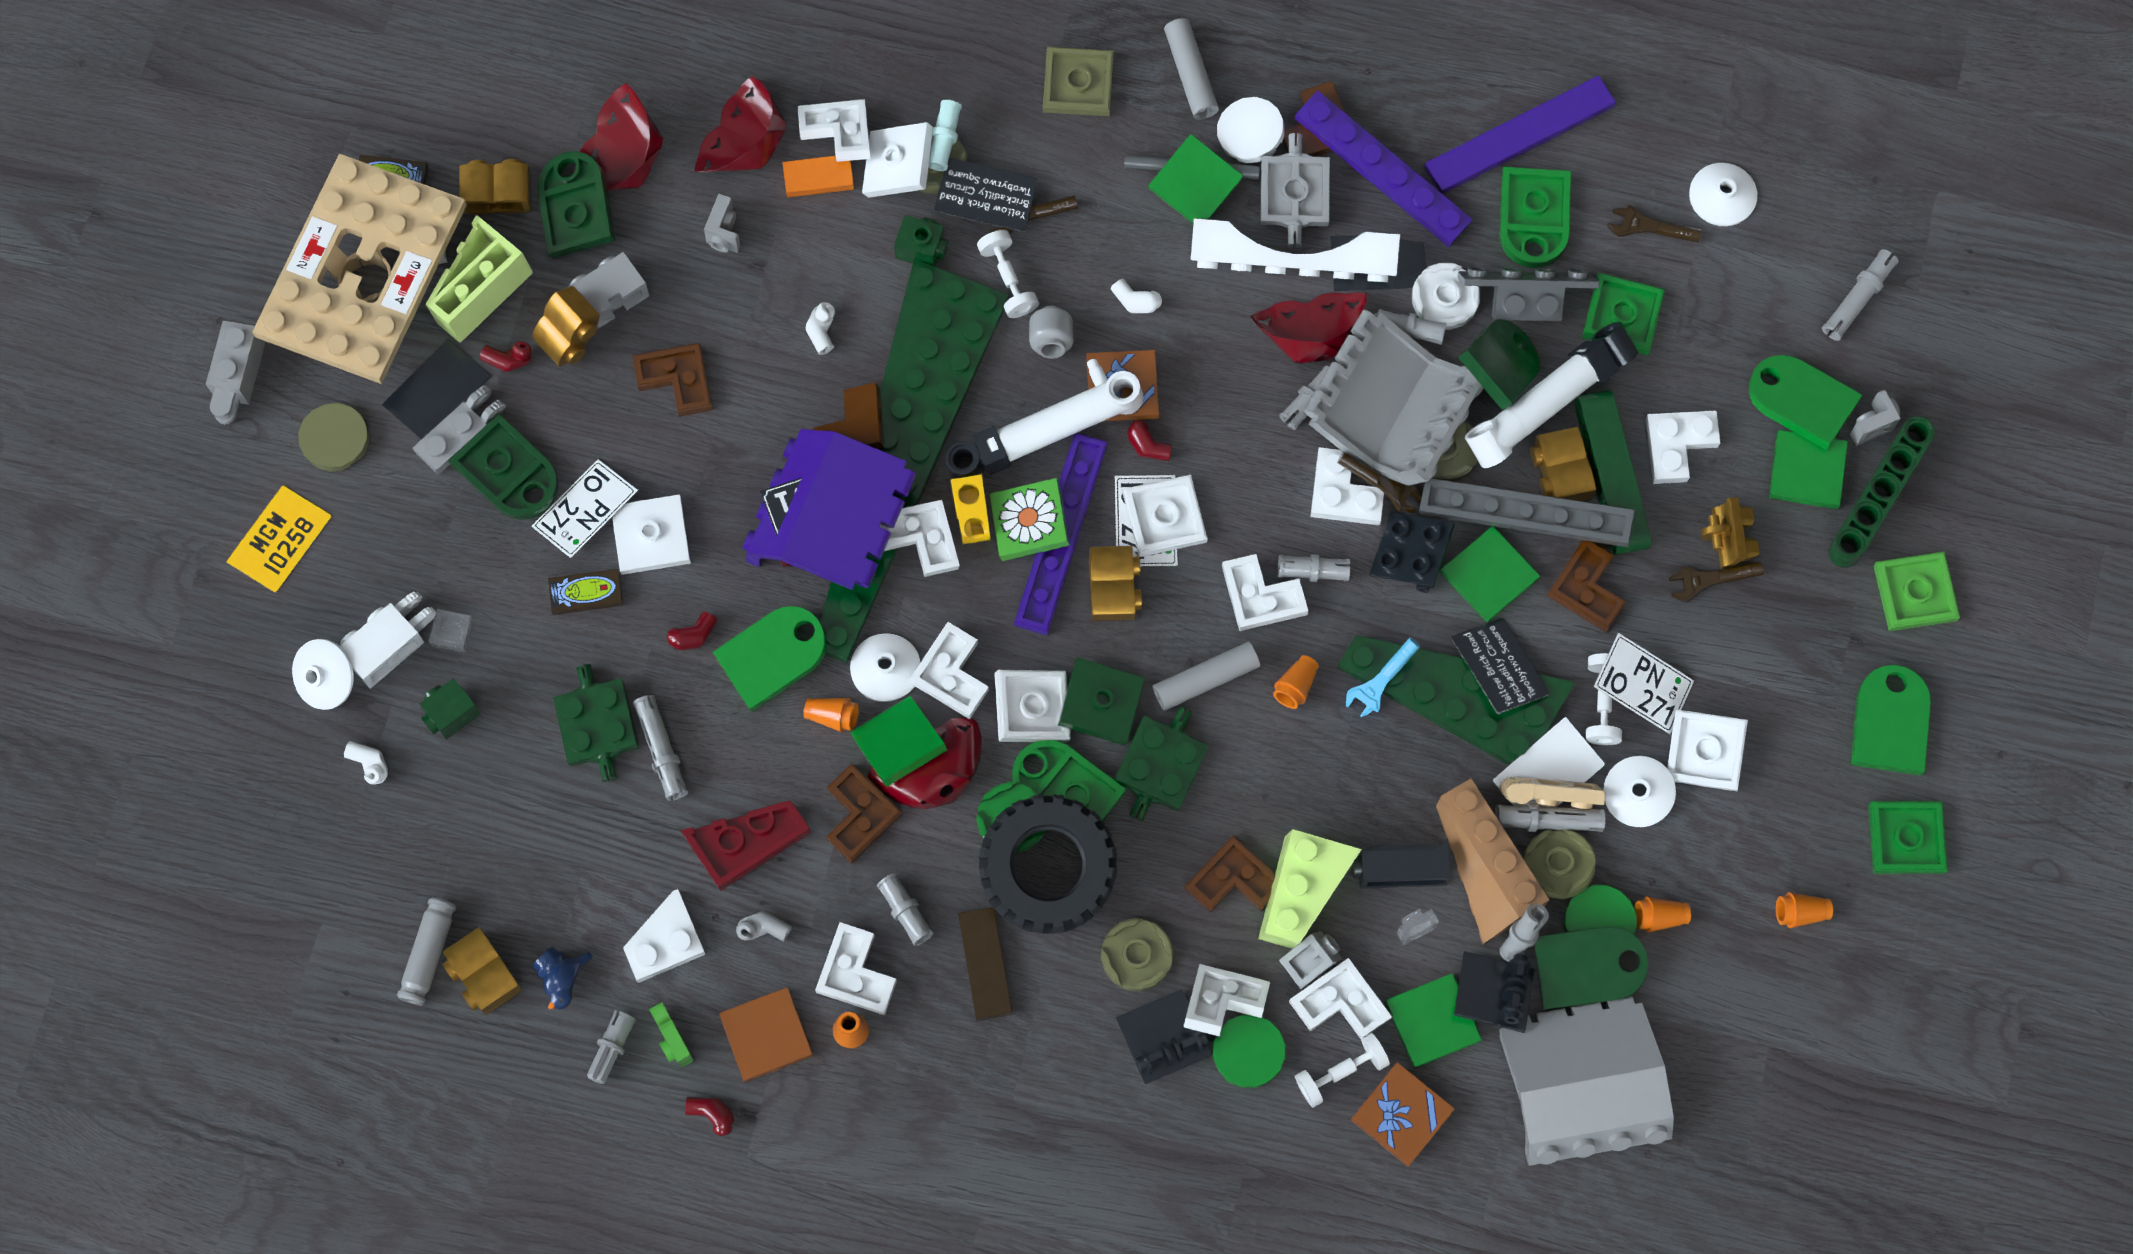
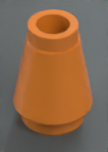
(1295, 684)
(832, 712)
(1802, 909)
(1660, 914)
(853, 1037)

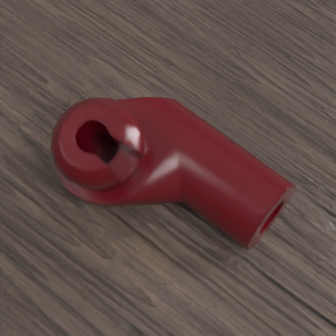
(507, 361)
(1144, 443)
(694, 636)
(714, 1110)

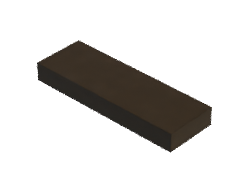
(985, 964)

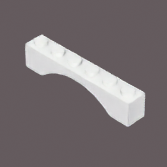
(1367, 254)

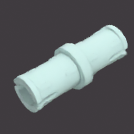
(944, 135)

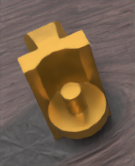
(1727, 533)

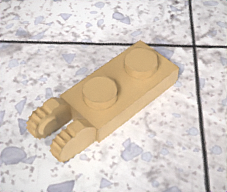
(1549, 792)

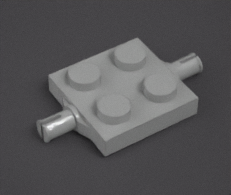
(1295, 190)

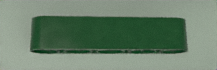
(1611, 463)
(1888, 478)

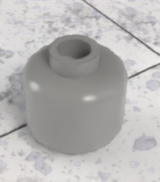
(1051, 332)

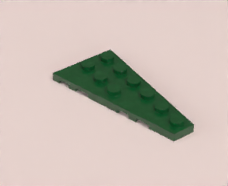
(1451, 697)

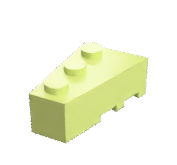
(477, 281)
(1302, 885)

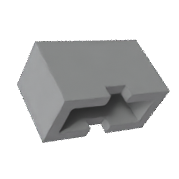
(611, 287)

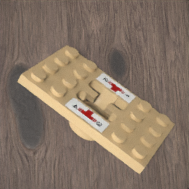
(338, 322)

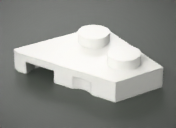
(663, 940)

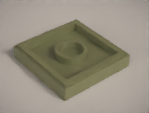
(1078, 81)

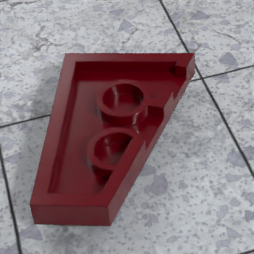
(745, 842)

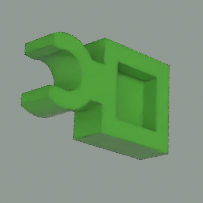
(673, 1045)

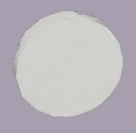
(1250, 129)
(1443, 298)

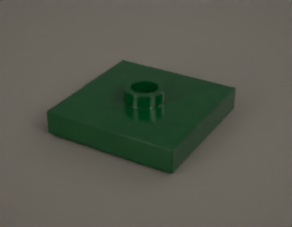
(1100, 701)

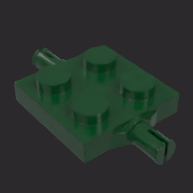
(596, 722)
(1160, 763)

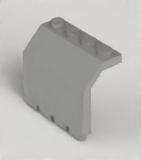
(1391, 401)
(1589, 1081)

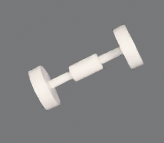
(995, 244)
(1602, 733)
(1374, 1052)

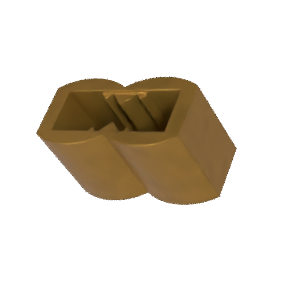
(495, 187)
(566, 326)
(1563, 465)
(1113, 583)
(481, 971)

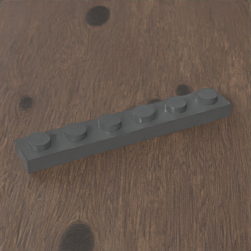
(1527, 512)

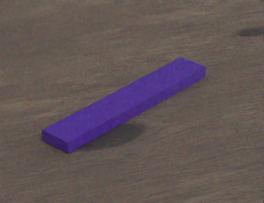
(1519, 135)
(1051, 566)

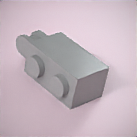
(233, 369)

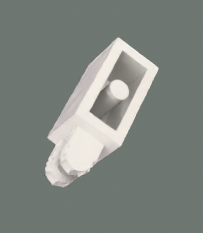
(386, 639)

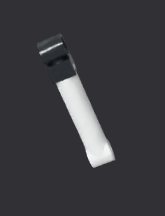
(1588, 364)
(1001, 446)

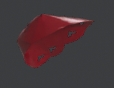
(748, 137)
(626, 145)
(1312, 332)
(948, 768)

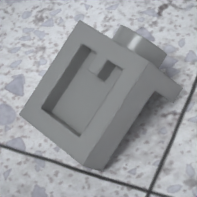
(720, 224)
(1876, 422)
(1311, 958)

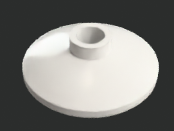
(1721, 207)
(333, 673)
(889, 683)
(1641, 810)

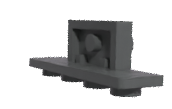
(1528, 294)

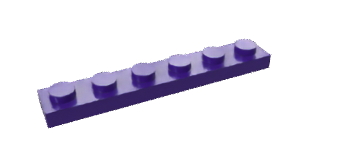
(1383, 169)

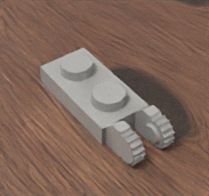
(457, 430)

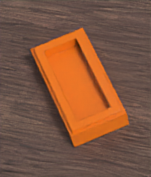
(817, 176)

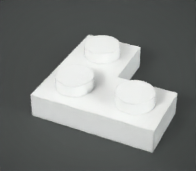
(841, 120)
(1670, 437)
(1337, 498)
(929, 530)
(1261, 604)
(942, 675)
(845, 974)
(1222, 990)
(1342, 991)

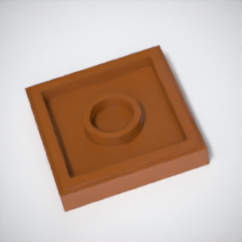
(765, 1035)

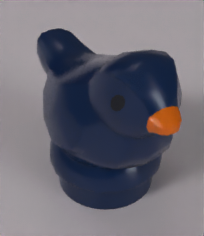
(559, 975)

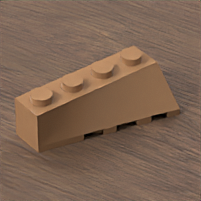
(1487, 862)

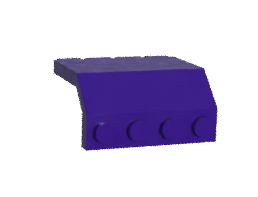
(835, 509)

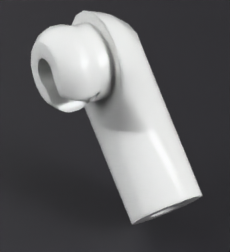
(1136, 300)
(818, 325)
(371, 759)

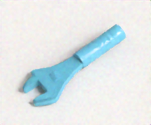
(1371, 691)

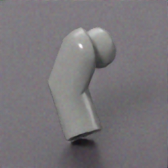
(761, 924)

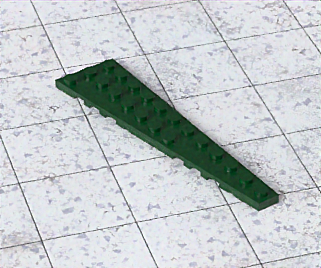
(928, 373)

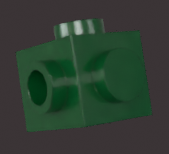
(920, 240)
(447, 709)

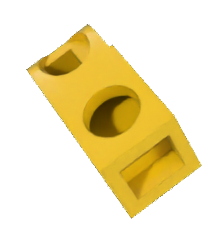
(971, 508)

